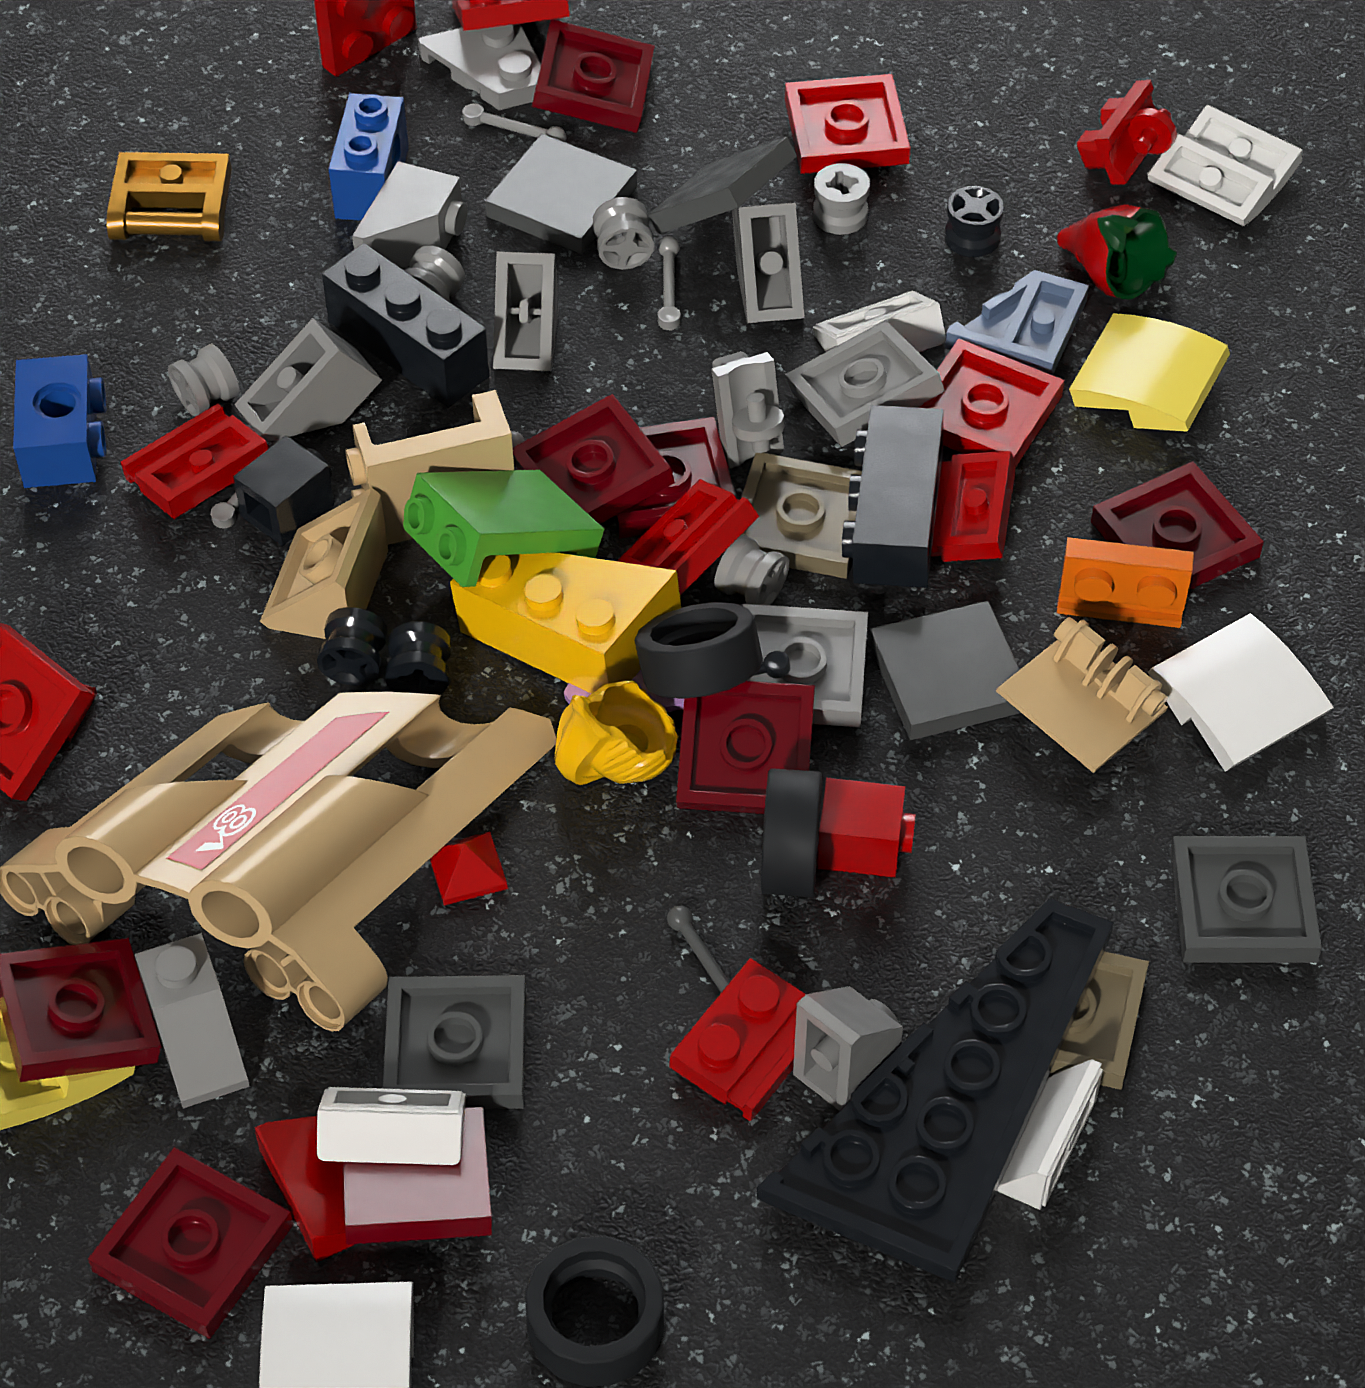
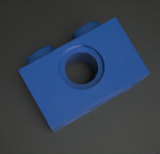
(366, 151)
(58, 420)

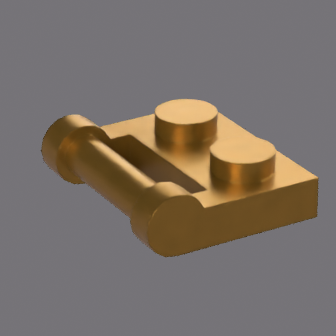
(169, 182)

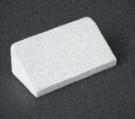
(910, 314)
(390, 1126)
(1051, 1134)

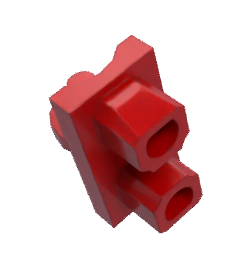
(1128, 133)

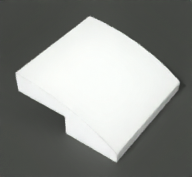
(1226, 166)
(1241, 690)
(337, 1336)

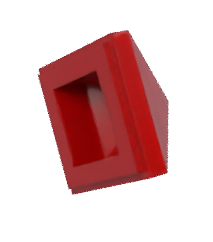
(468, 869)

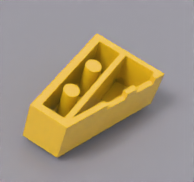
(566, 612)

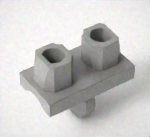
(747, 406)

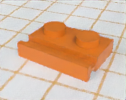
(1124, 582)

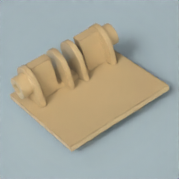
(1084, 696)

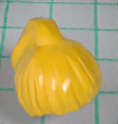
(615, 736)

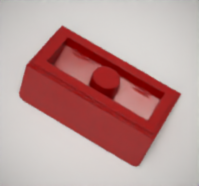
(308, 1184)

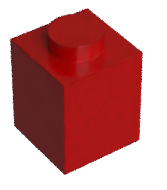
(863, 827)

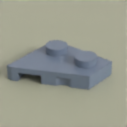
(1028, 321)

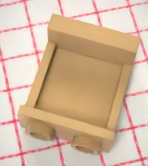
(394, 465)

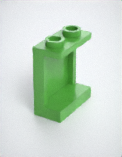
(489, 513)

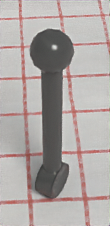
(681, 920)

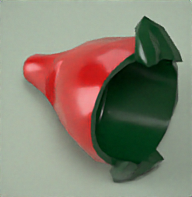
(1121, 249)

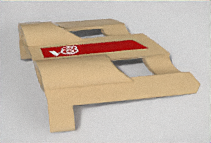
(288, 845)

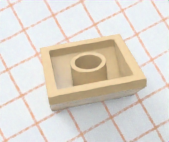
(329, 567)

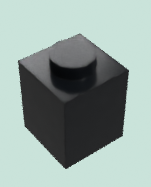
(284, 489)

